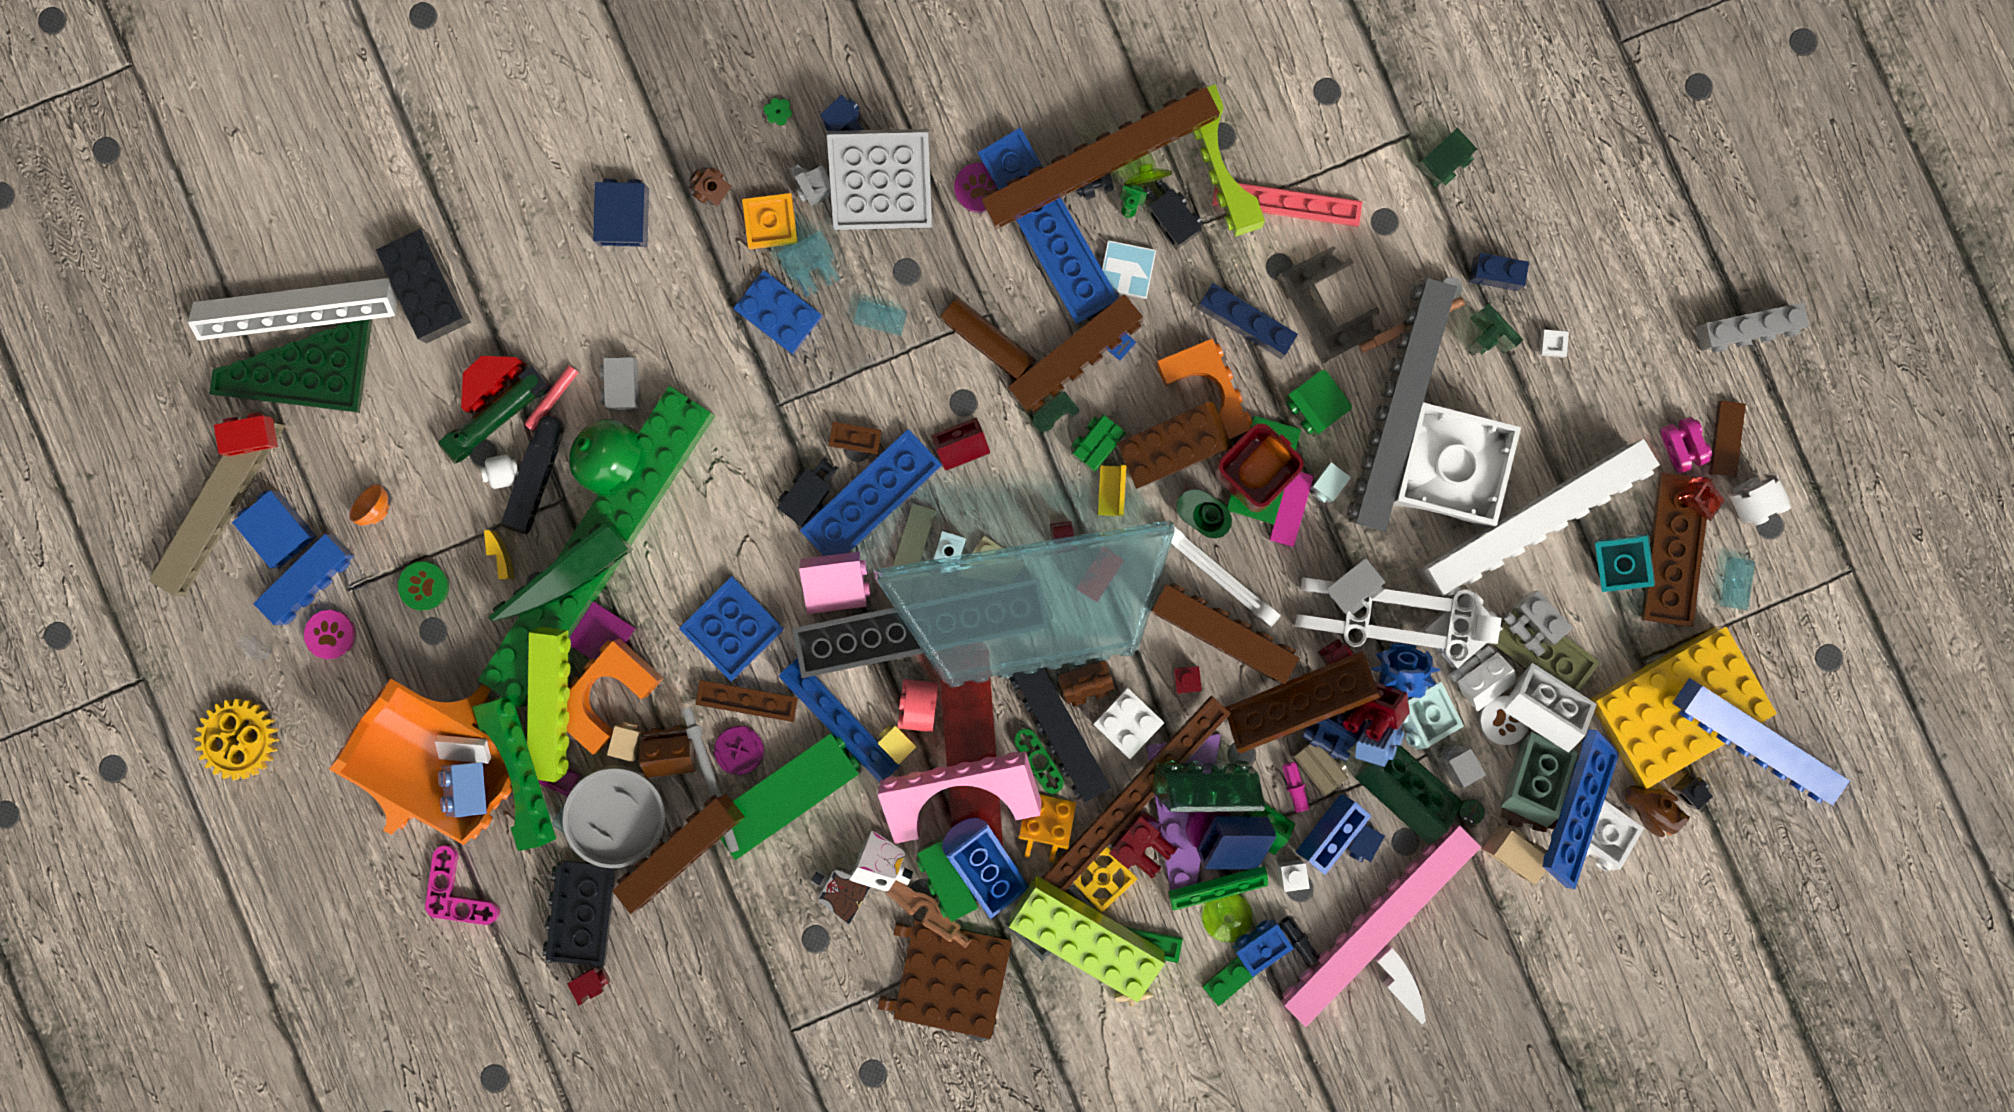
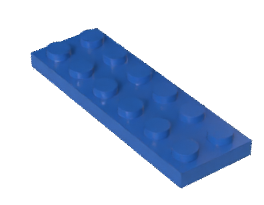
(871, 496)
(1581, 809)

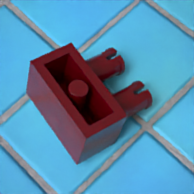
(1385, 712)
(1134, 840)

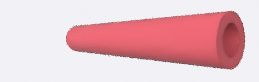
(551, 397)

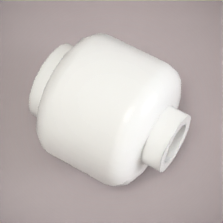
(500, 471)

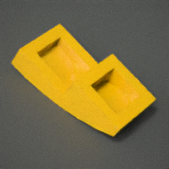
(496, 547)

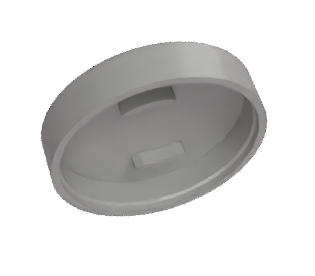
(614, 816)

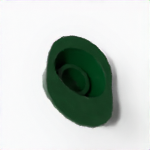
(1204, 513)

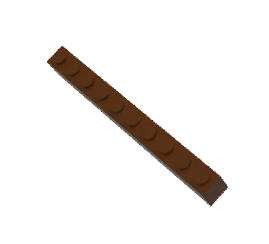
(1100, 157)

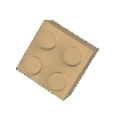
(1517, 854)

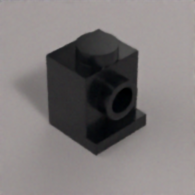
(1692, 791)

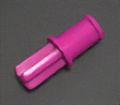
(1295, 786)

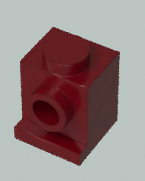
(1334, 652)
(588, 984)

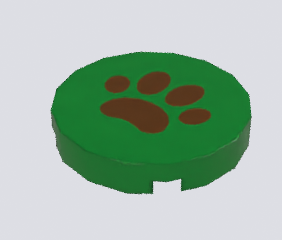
(423, 586)

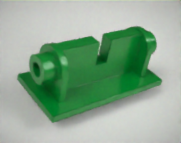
(1132, 197)

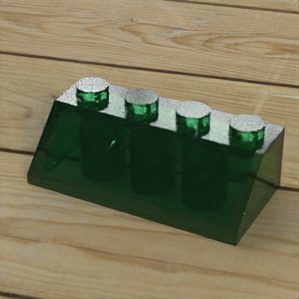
(1208, 786)
(1412, 794)

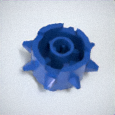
(1406, 669)

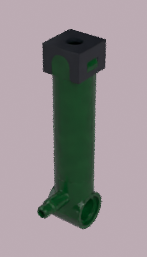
(462, 441)

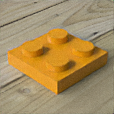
(770, 221)

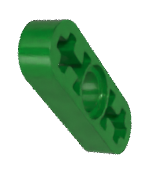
(1054, 773)

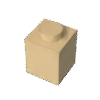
(625, 741)

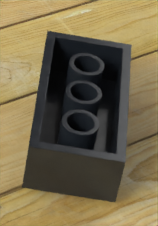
(423, 286)

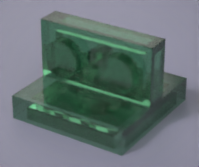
(1495, 332)

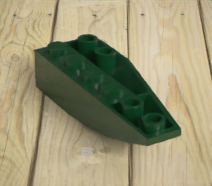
(568, 573)

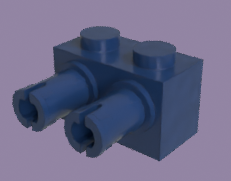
(842, 116)

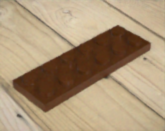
(1675, 554)
(1302, 702)

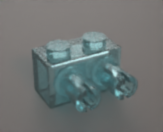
(806, 256)

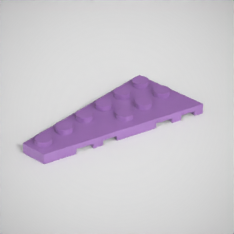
(1185, 863)

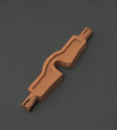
(1393, 333)
(933, 919)

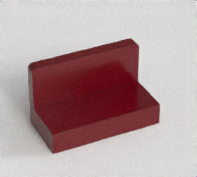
(960, 444)

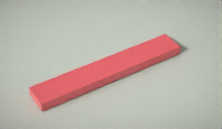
(1304, 205)

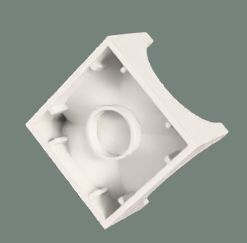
(1458, 465)

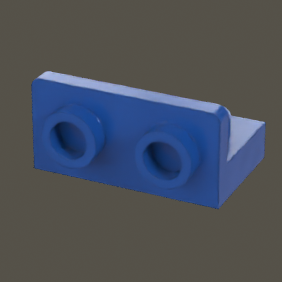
(1262, 946)

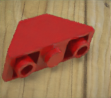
(487, 378)

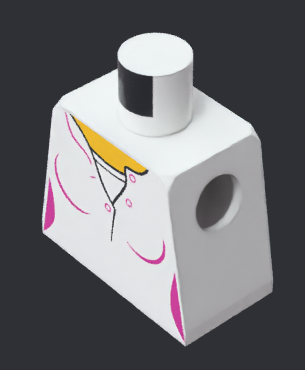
(880, 864)

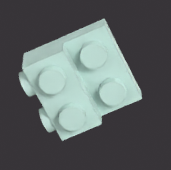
(1431, 718)

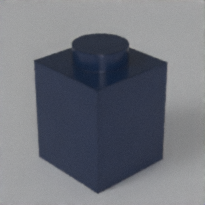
(1365, 844)

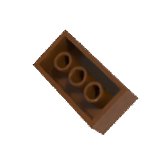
(1174, 445)

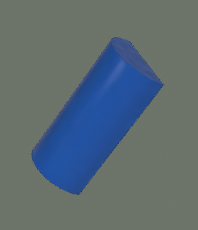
(983, 865)

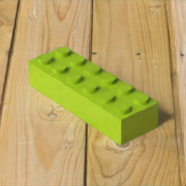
(1087, 939)

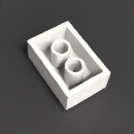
(1550, 707)

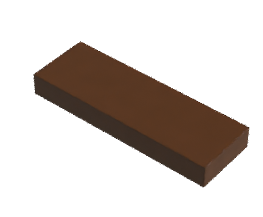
(1727, 439)

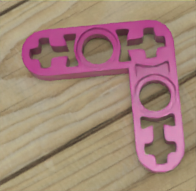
(450, 901)

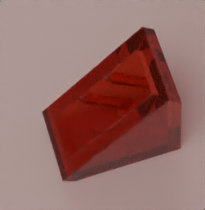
(1702, 497)

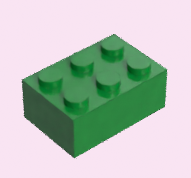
(945, 881)

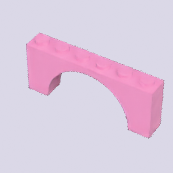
(1004, 776)

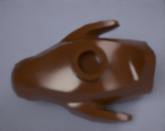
(1656, 809)

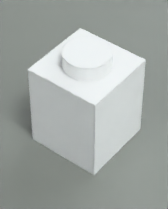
(1293, 875)

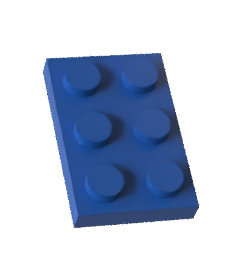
(778, 312)

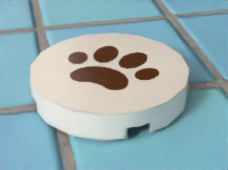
(1499, 725)

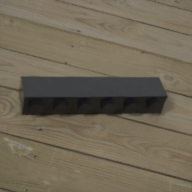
(1062, 733)

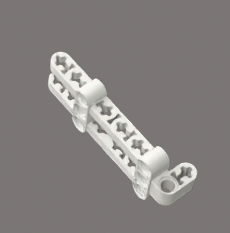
(1480, 627)

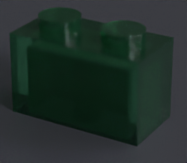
(1446, 158)

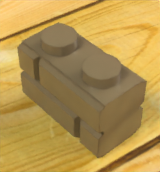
(1320, 767)

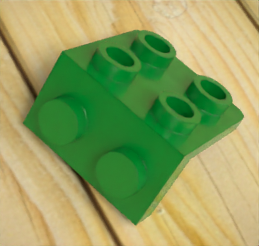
(1318, 403)

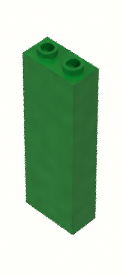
(792, 791)

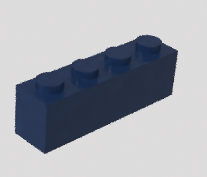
(1247, 321)

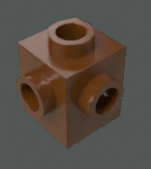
(717, 186)

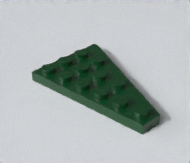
(311, 372)

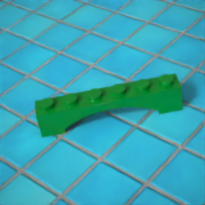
(502, 725)

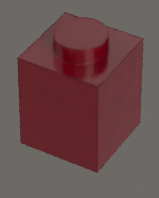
(1186, 679)

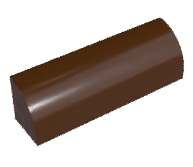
(987, 338)

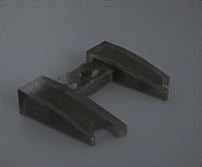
(1300, 286)

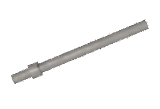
(694, 733)

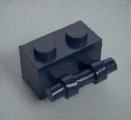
(1333, 736)

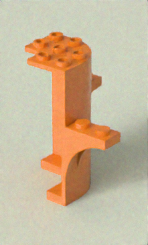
(398, 763)

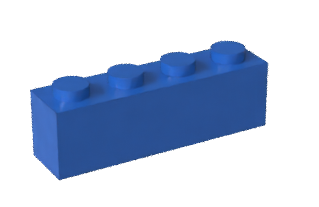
(303, 580)

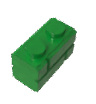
(1097, 443)

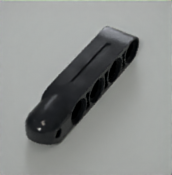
(533, 475)

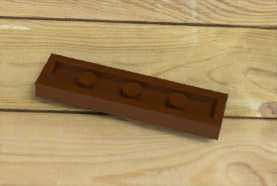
(746, 701)

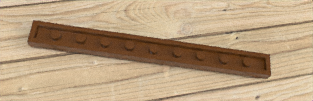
(1134, 796)

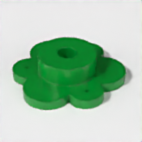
(776, 105)

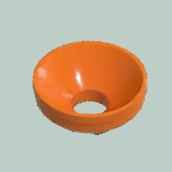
(370, 506)

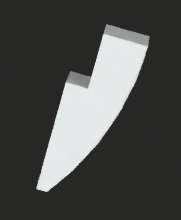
(1401, 982)

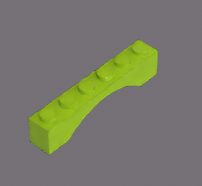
(1240, 206)

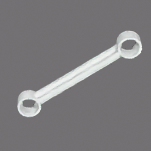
(1223, 578)

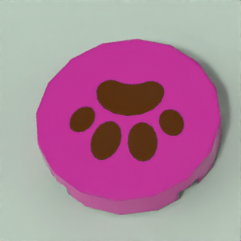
(329, 634)

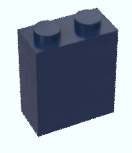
(621, 213)
(1236, 842)

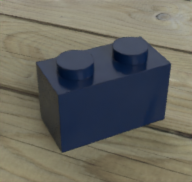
(1499, 272)

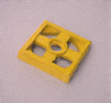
(1103, 903)

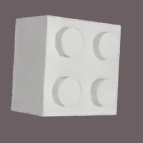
(1128, 722)

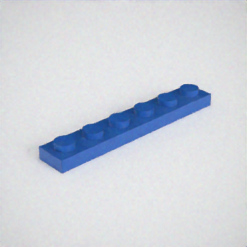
(840, 722)

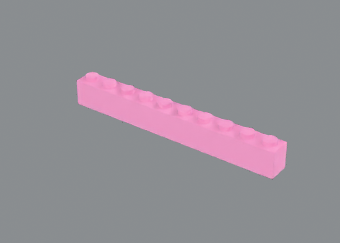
(1379, 924)

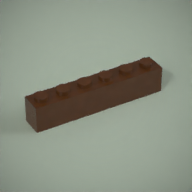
(1075, 354)
(678, 853)

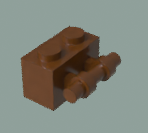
(1086, 682)
(667, 752)

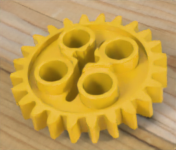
(219, 727)

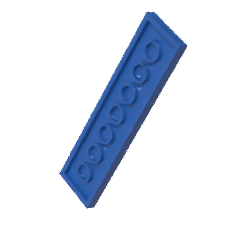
(1052, 233)

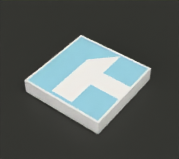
(1129, 268)

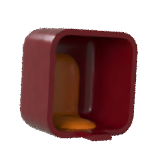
(1259, 467)

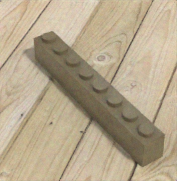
(208, 518)

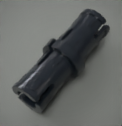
(1299, 940)

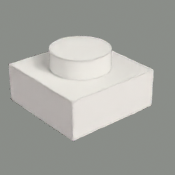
(1554, 343)

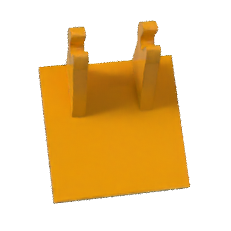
(1051, 826)

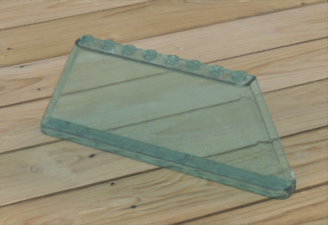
(1031, 602)

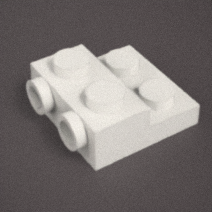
(1613, 838)

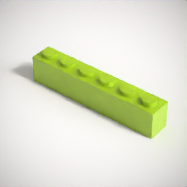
(548, 702)

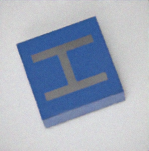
(1123, 348)

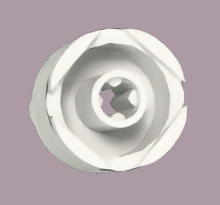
(1758, 499)

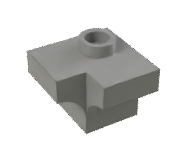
(813, 184)

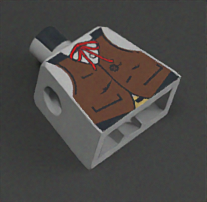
(839, 893)

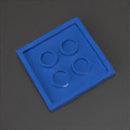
(731, 628)

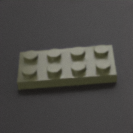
(1563, 660)

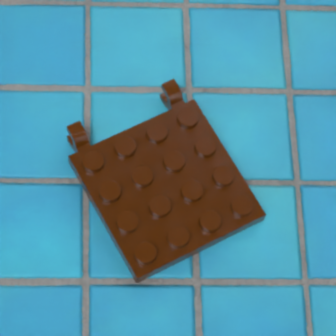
(950, 983)

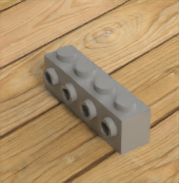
(1752, 326)

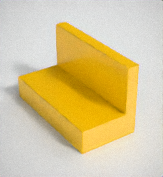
(1111, 490)

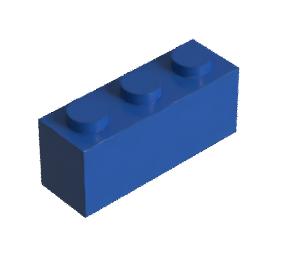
(1333, 833)

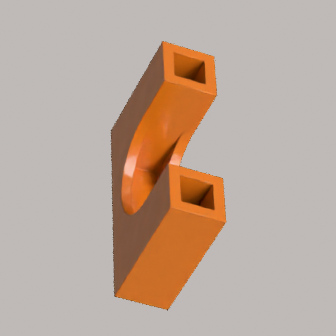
(1206, 361)
(617, 662)

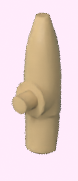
(1119, 997)

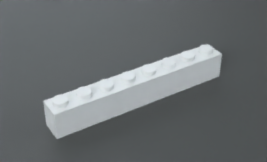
(293, 309)

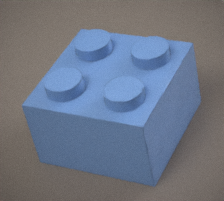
(462, 789)

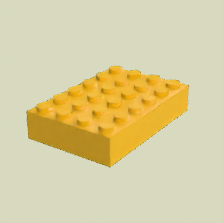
(1647, 725)

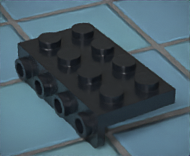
(579, 913)

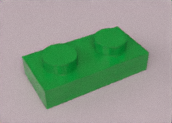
(1227, 981)

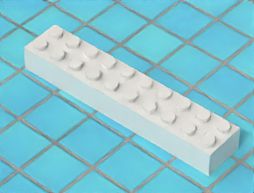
(1539, 517)

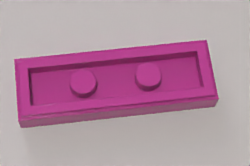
(1291, 510)

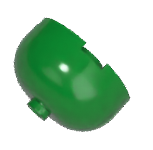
(604, 455)

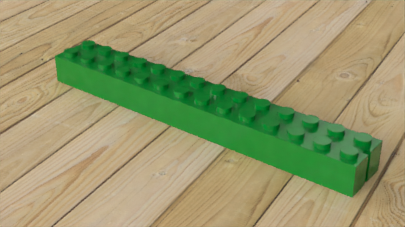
(665, 446)

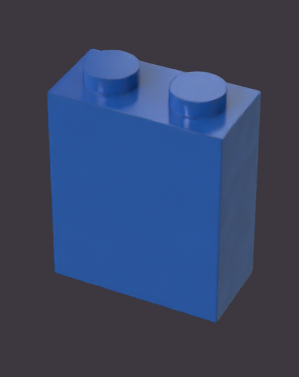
(274, 529)

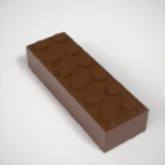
(1224, 634)

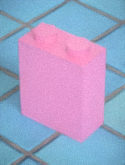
(834, 582)

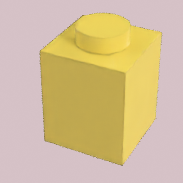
(896, 743)

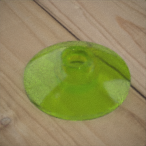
(1147, 174)
(1214, 915)

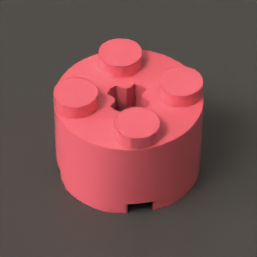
(918, 705)

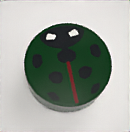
(1471, 811)

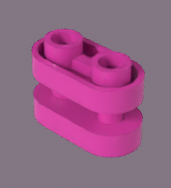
(1697, 448)

